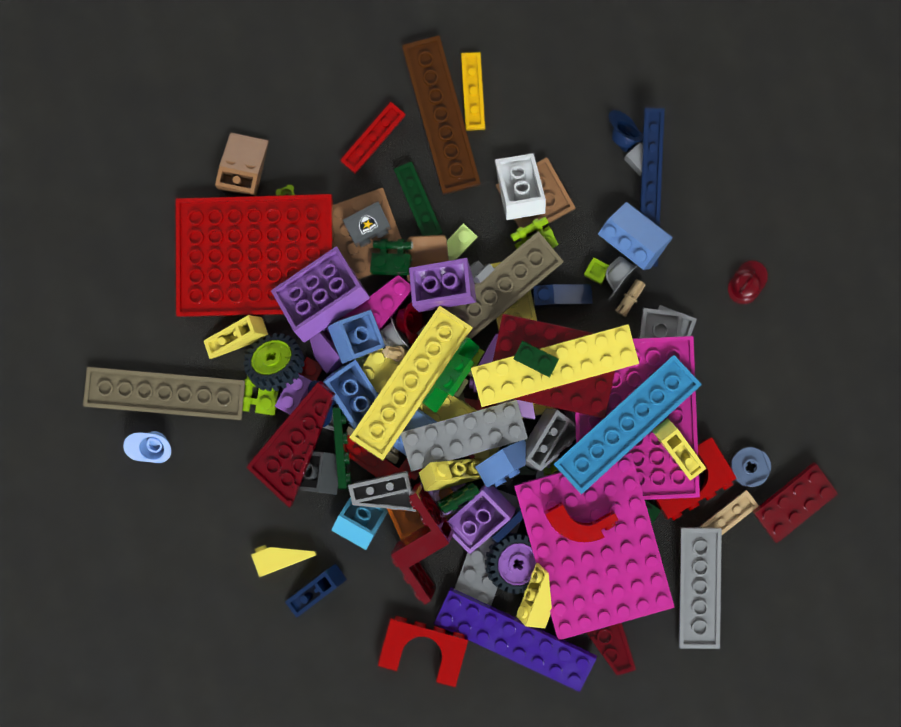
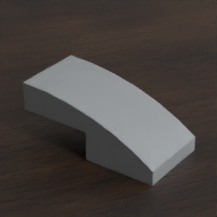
(480, 272)

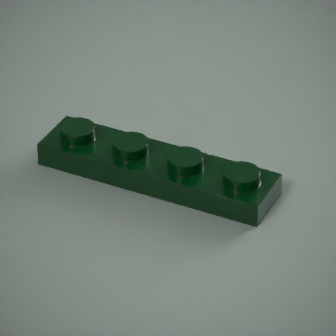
(417, 200)
(342, 456)

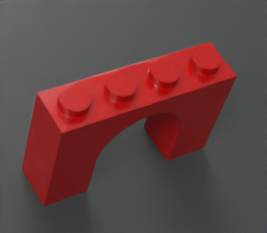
(717, 476)
(451, 646)

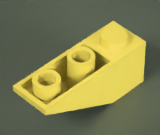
(449, 473)
(536, 603)

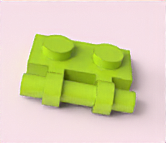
(521, 233)
(265, 400)

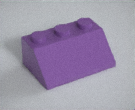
(442, 285)

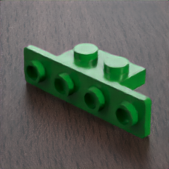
(452, 375)

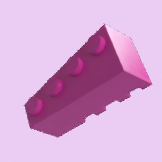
(385, 301)

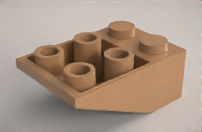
(242, 165)

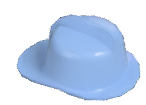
(147, 447)

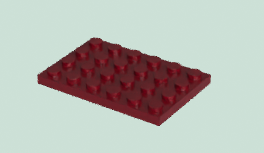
(584, 396)

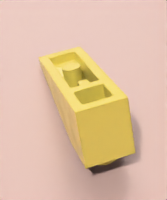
(236, 336)
(678, 449)
(274, 558)

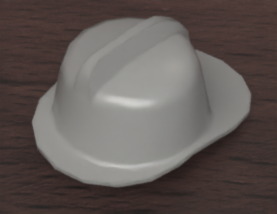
(618, 272)
(393, 337)

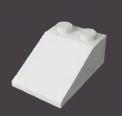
(520, 186)

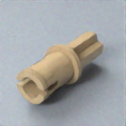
(630, 298)
(396, 353)

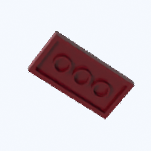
(795, 502)

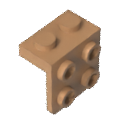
(428, 250)

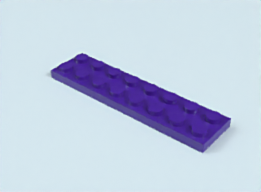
(514, 640)

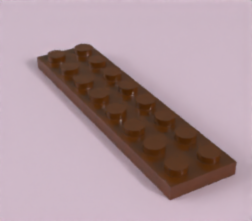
(441, 115)

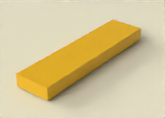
(473, 91)

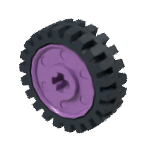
(501, 561)

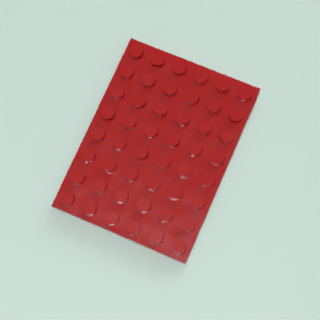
(244, 248)

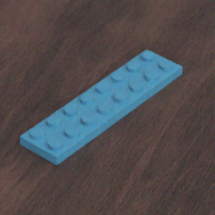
(627, 424)

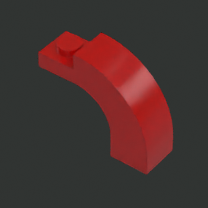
(579, 531)

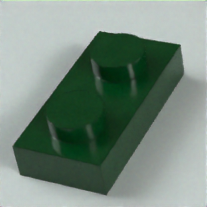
(536, 358)

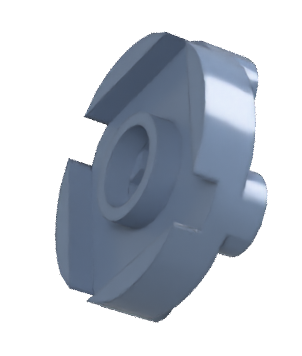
(756, 457)

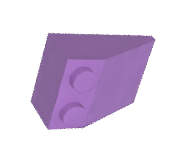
(480, 518)

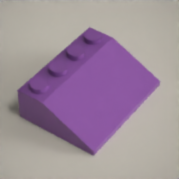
(320, 294)

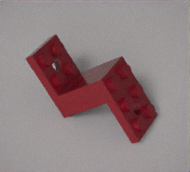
(422, 543)

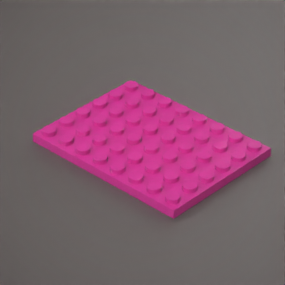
(656, 469)
(600, 579)

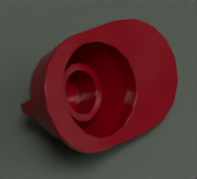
(747, 282)
(409, 322)

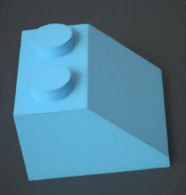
(359, 523)

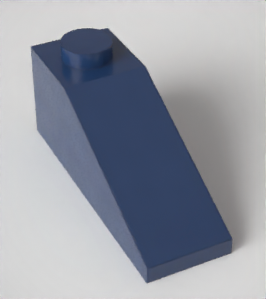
(561, 295)
(316, 590)

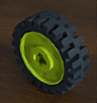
(274, 362)

